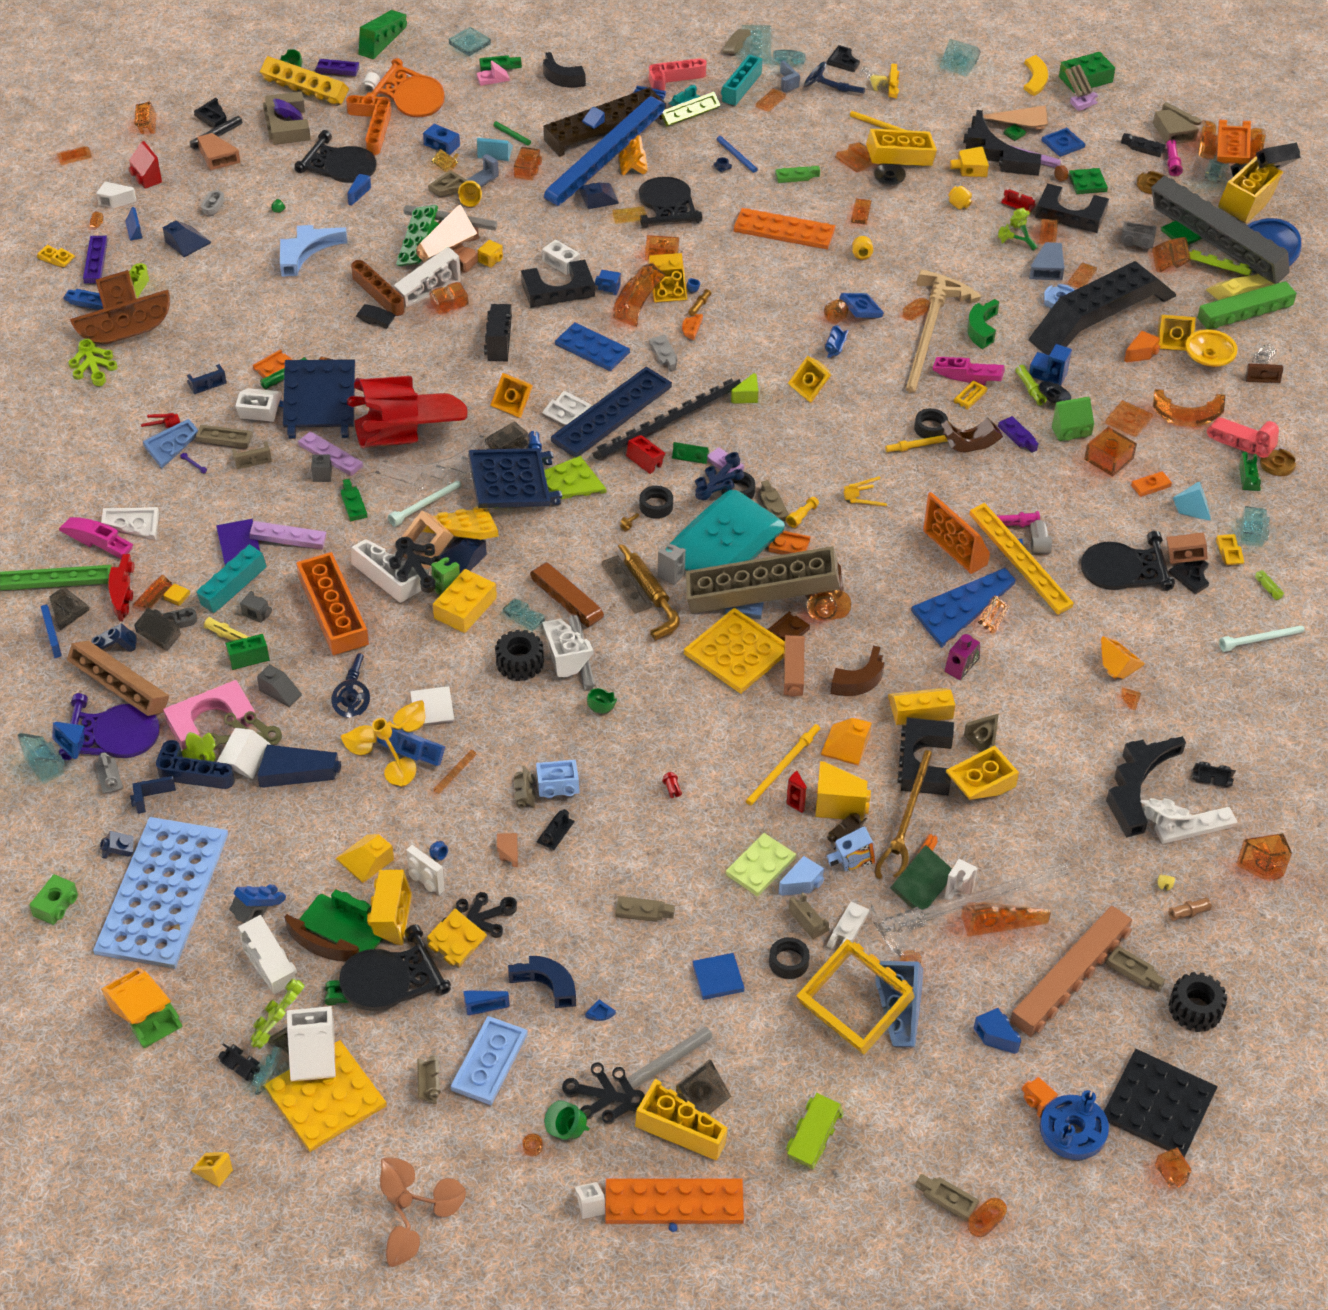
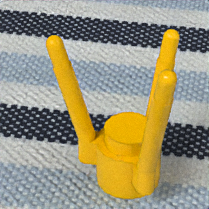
(852, 492)

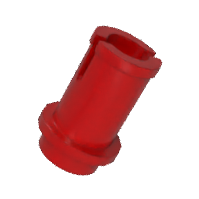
(670, 780)

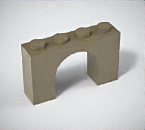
(286, 131)

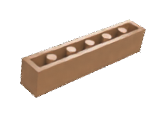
(118, 677)

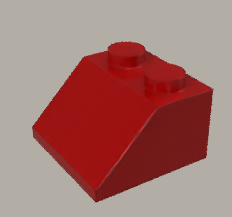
(145, 166)

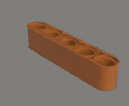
(377, 287)
(567, 594)

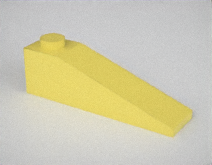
(1238, 286)

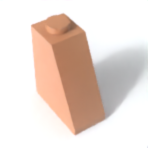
(217, 151)
(794, 665)

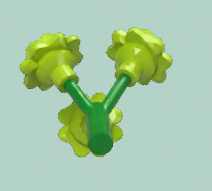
(1018, 220)

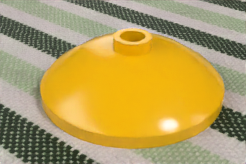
(1211, 348)

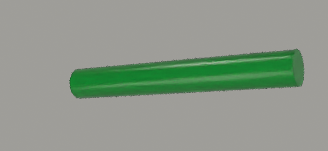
(515, 135)

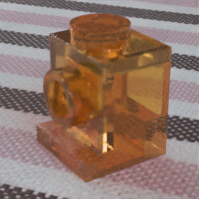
(1170, 1162)

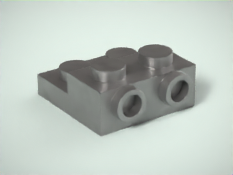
(1138, 235)

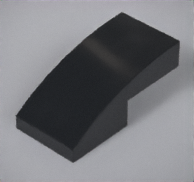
(375, 314)

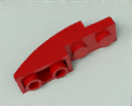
(120, 586)

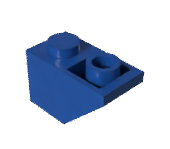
(996, 1031)

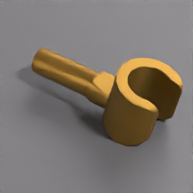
(626, 523)

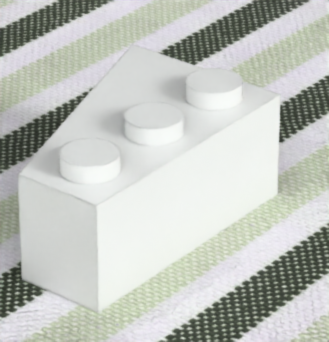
(266, 954)

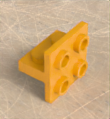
(633, 157)

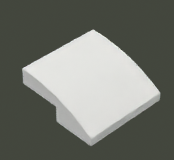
(565, 408)
(437, 704)

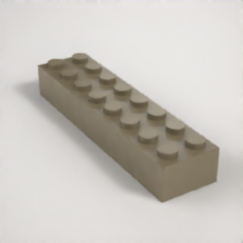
(762, 580)

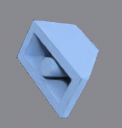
(802, 878)

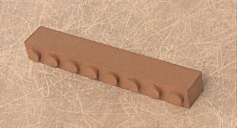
(1070, 971)

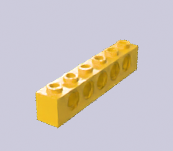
(272, 66)

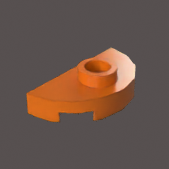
(691, 326)

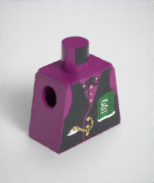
(965, 650)

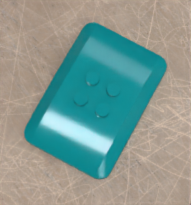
(728, 532)

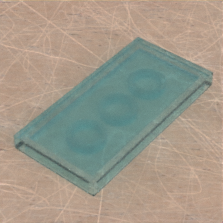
(757, 43)

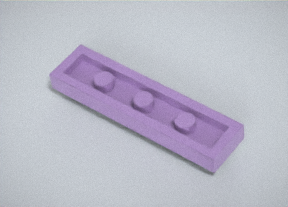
(339, 458)
(287, 535)

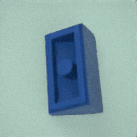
(133, 225)

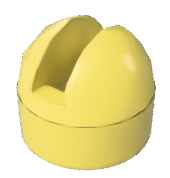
(1164, 880)

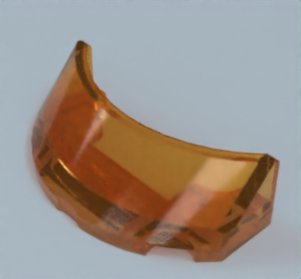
(635, 294)
(1188, 416)

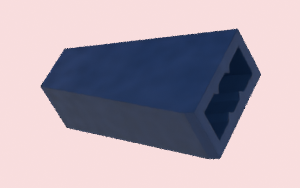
(296, 766)

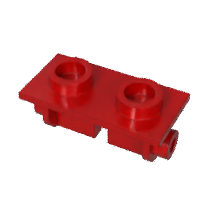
(1012, 199)

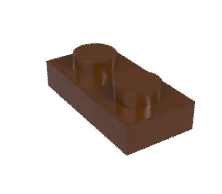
(1264, 373)

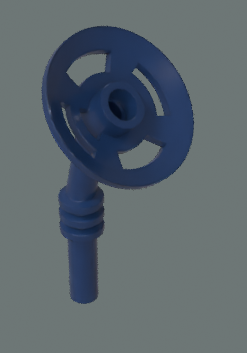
(817, 75)
(350, 695)

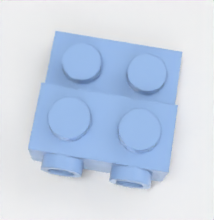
(557, 778)

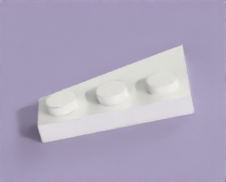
(134, 521)

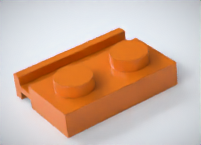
(271, 364)
(789, 543)

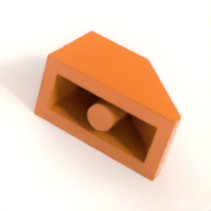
(1142, 347)

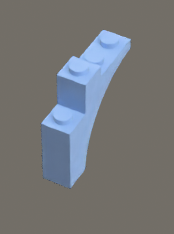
(308, 241)

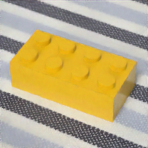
(901, 147)

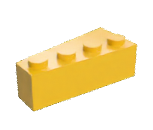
(679, 1122)

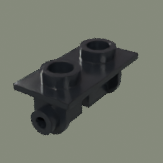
(1206, 771)
(556, 830)
(233, 1056)

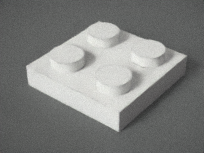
(425, 870)

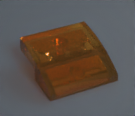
(855, 157)
(1171, 253)

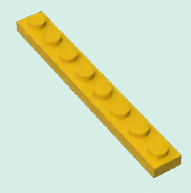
(1021, 559)

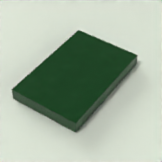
(922, 879)

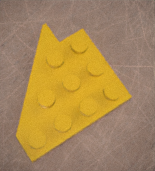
(467, 523)

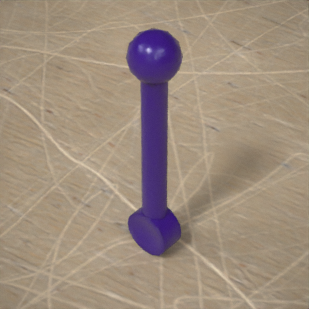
(184, 456)

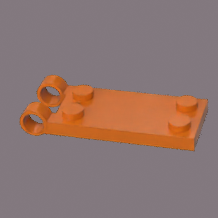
(1234, 143)

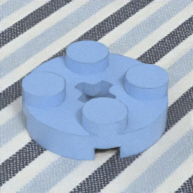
(1052, 294)

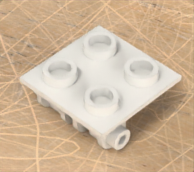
(1165, 812)

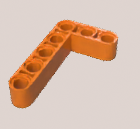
(380, 110)

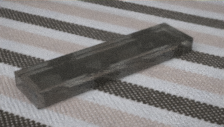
(626, 584)

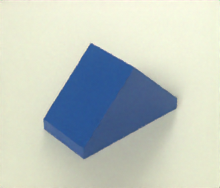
(69, 737)

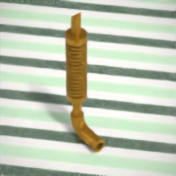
(654, 592)

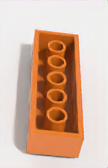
(332, 603)

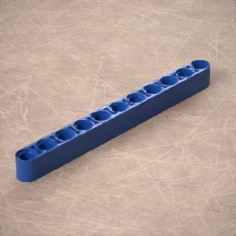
(604, 151)

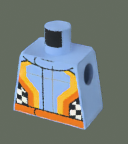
(853, 850)

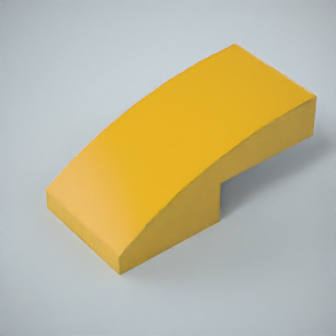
(1229, 549)

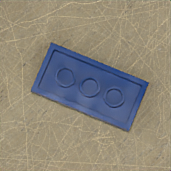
(592, 346)

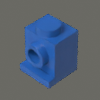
(608, 281)

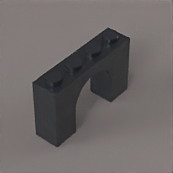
(1273, 156)
(1085, 219)
(542, 294)
(921, 734)

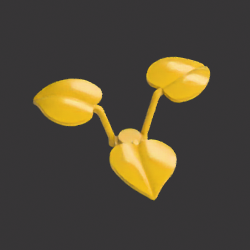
(361, 740)

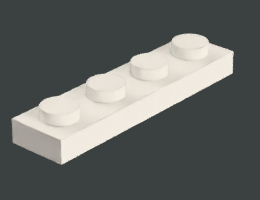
(1204, 824)

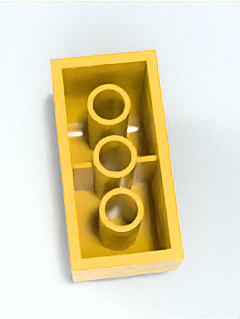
(1249, 191)

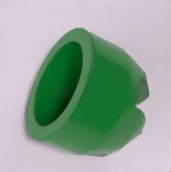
(278, 206)

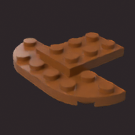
(122, 311)

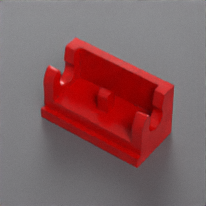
(645, 453)

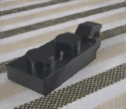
(1143, 145)

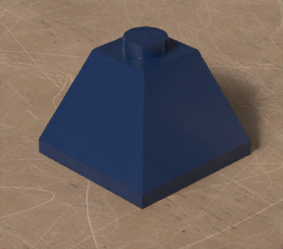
(598, 195)
(184, 238)
(465, 552)

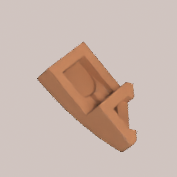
(508, 847)

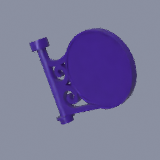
(118, 731)

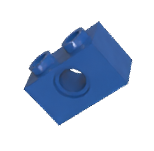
(441, 138)

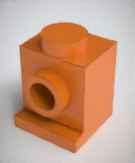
(1038, 1094)

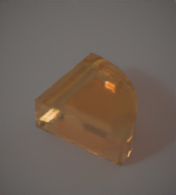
(1130, 697)

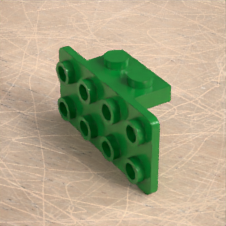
(419, 227)
(342, 919)

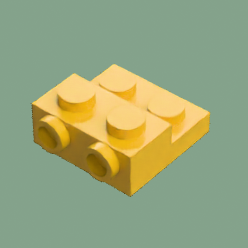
(456, 938)

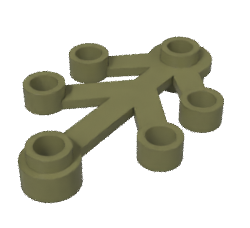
(256, 722)

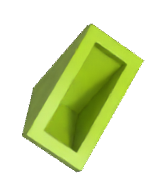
(746, 391)

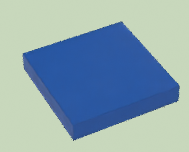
(1063, 142)
(861, 305)
(718, 976)

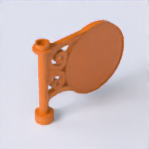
(413, 95)

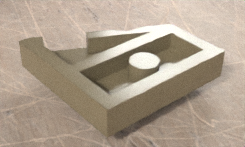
(446, 184)

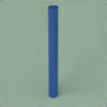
(737, 154)

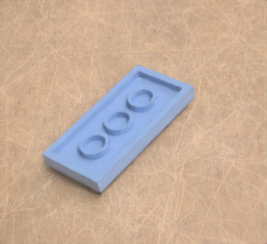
(489, 1060)

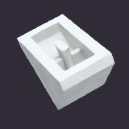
(590, 1200)

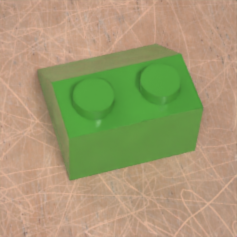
(1073, 419)

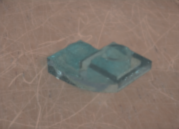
(795, 56)
(521, 613)
(266, 1071)

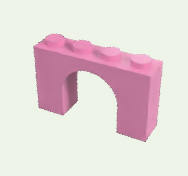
(227, 698)

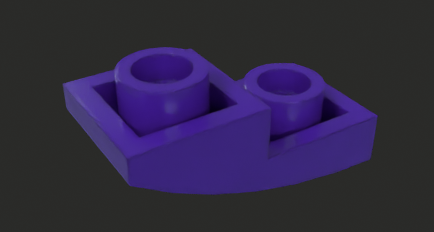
(287, 110)

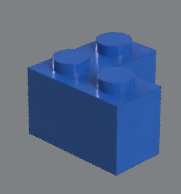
(1051, 367)

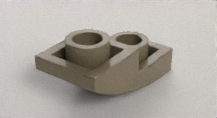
(735, 43)

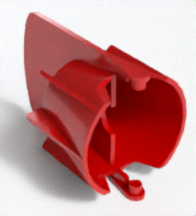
(398, 410)

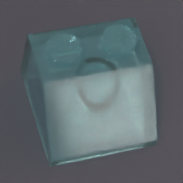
(960, 57)
(41, 757)

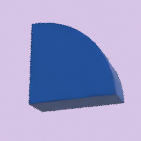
(600, 1011)

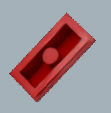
(796, 792)

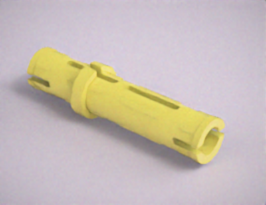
(218, 628)

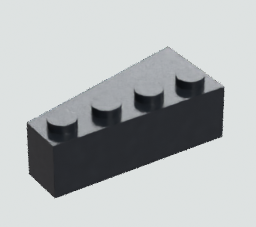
(498, 332)

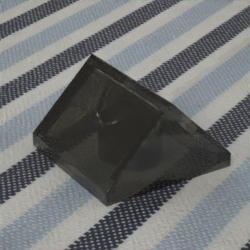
(703, 1088)

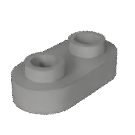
(212, 202)

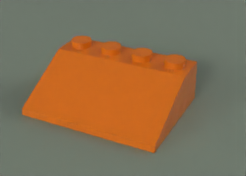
(954, 535)

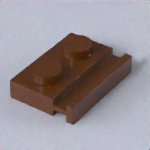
(789, 625)

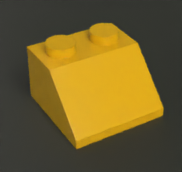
(1175, 331)

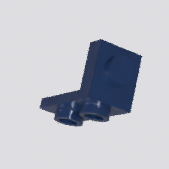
(117, 634)
(148, 788)

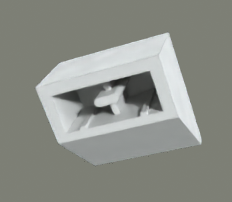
(258, 404)

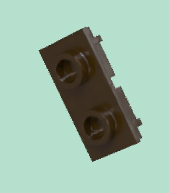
(850, 823)

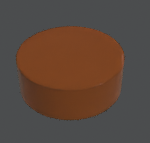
(1061, 173)

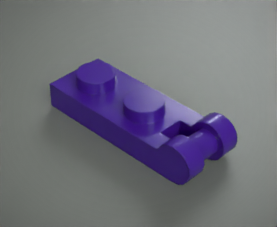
(337, 67)

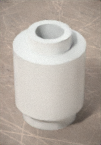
(370, 82)

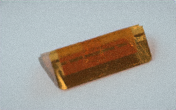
(73, 155)
(153, 592)

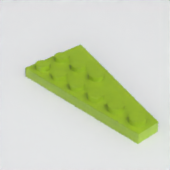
(573, 479)

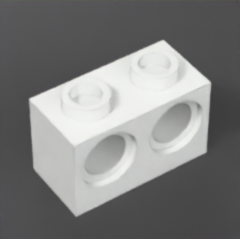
(559, 256)

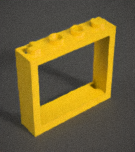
(848, 948)

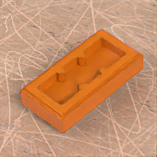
(1151, 483)

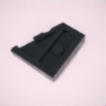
(211, 113)

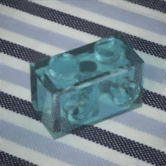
(1254, 526)

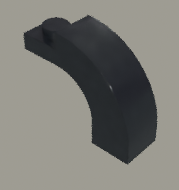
(563, 76)

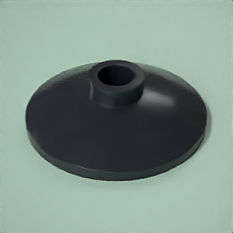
(890, 174)
(1054, 392)

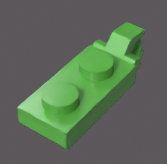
(797, 174)

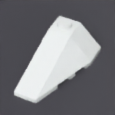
(566, 648)

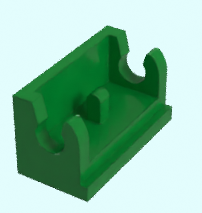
(1249, 473)
(247, 651)

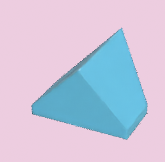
(1193, 502)

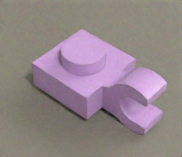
(1084, 101)

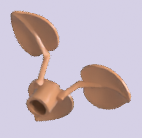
(394, 1179)

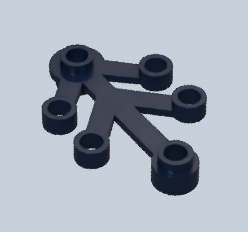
(705, 491)

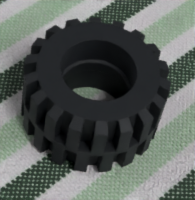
(519, 666)
(1195, 1015)

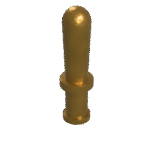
(702, 299)

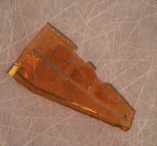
(994, 917)

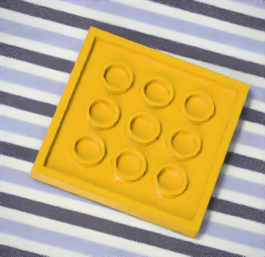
(736, 650)
(326, 1106)

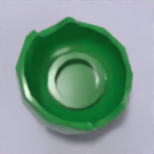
(292, 57)
(601, 701)

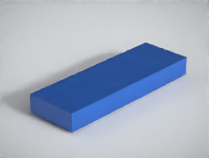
(51, 631)

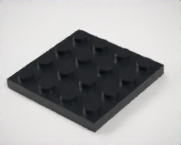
(1159, 1102)

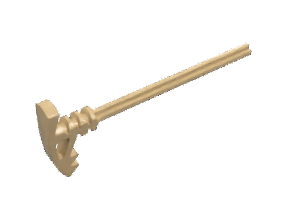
(942, 288)

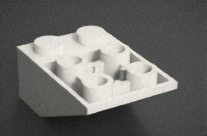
(311, 1043)

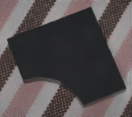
(843, 59)
(1191, 575)

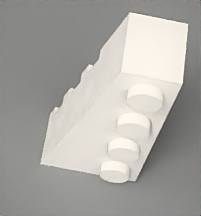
(433, 274)
(374, 563)

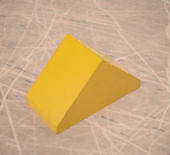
(214, 1167)

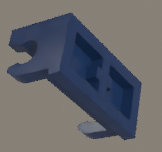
(207, 381)

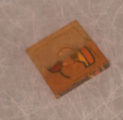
(1129, 418)

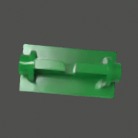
(690, 452)

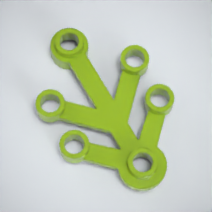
(87, 348)
(276, 1013)

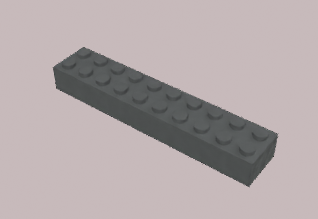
(1221, 229)

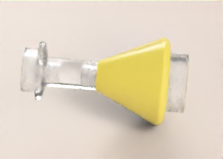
(878, 82)

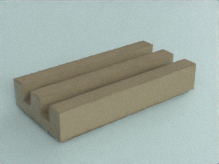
(1080, 79)

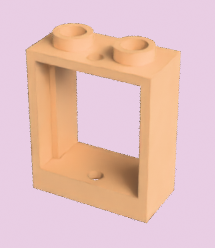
(442, 536)

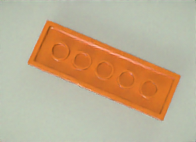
(784, 228)
(674, 1201)

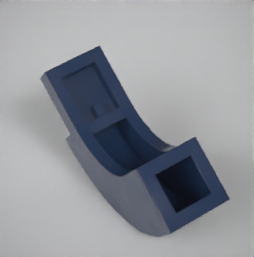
(549, 973)

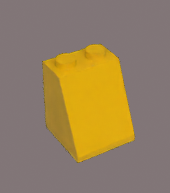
(840, 793)

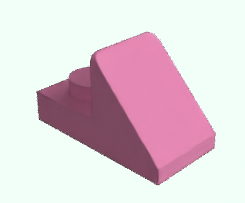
(495, 75)

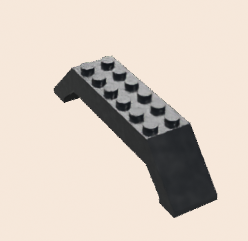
(1095, 303)

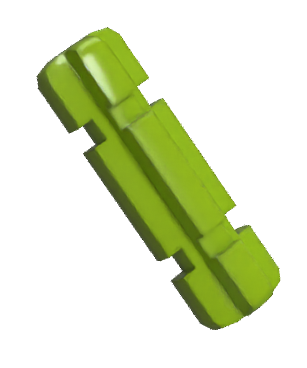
(1269, 585)

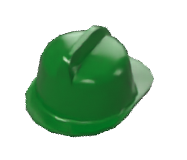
(565, 1120)

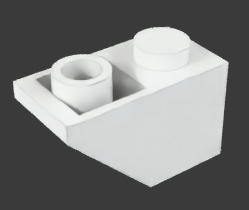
(115, 195)

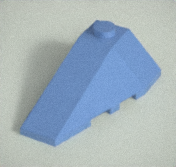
(904, 1028)

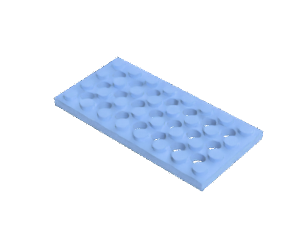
(189, 904)

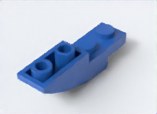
(415, 747)

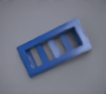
(359, 187)
(485, 1001)

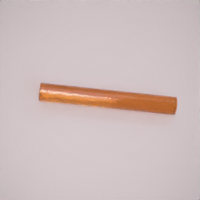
(455, 771)

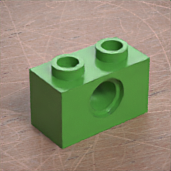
(54, 899)

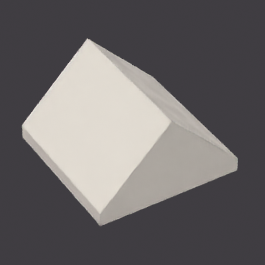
(244, 752)

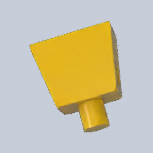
(971, 162)

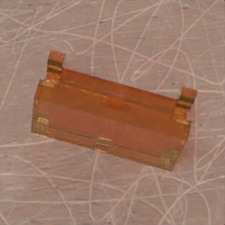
(145, 117)

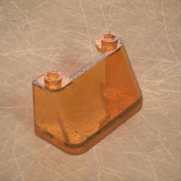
(1209, 140)

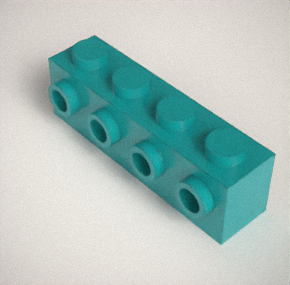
(742, 80)
(231, 579)

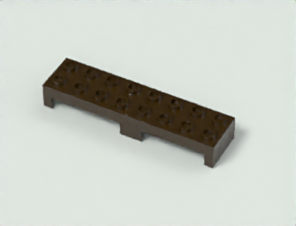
(573, 130)

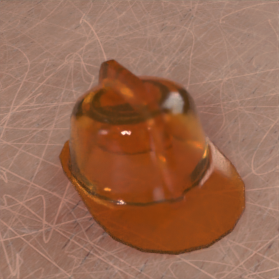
(829, 605)

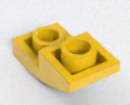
(56, 257)

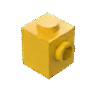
(490, 253)

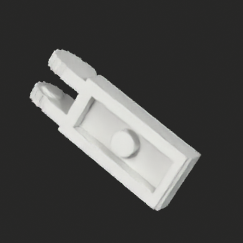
(849, 924)

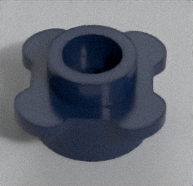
(722, 164)

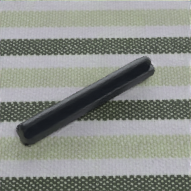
(220, 130)

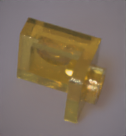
(445, 161)

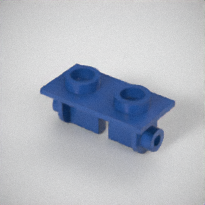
(835, 341)

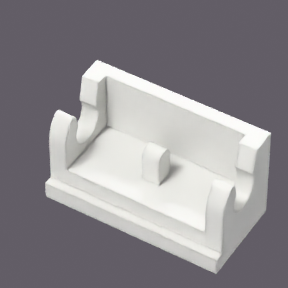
(961, 880)

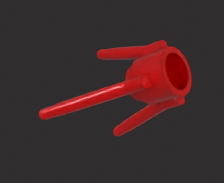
(169, 420)

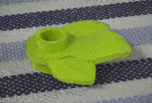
(199, 746)

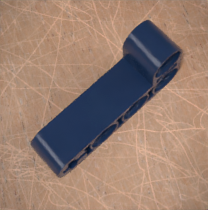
(192, 770)

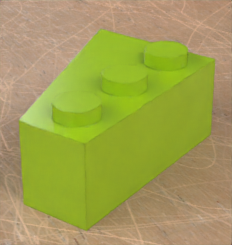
(814, 1130)

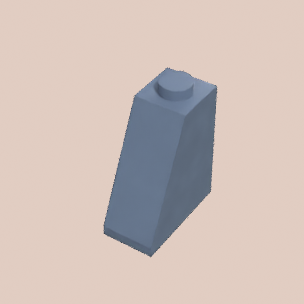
(1048, 263)

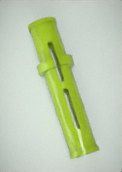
(1033, 388)

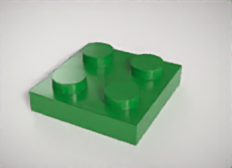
(1088, 181)

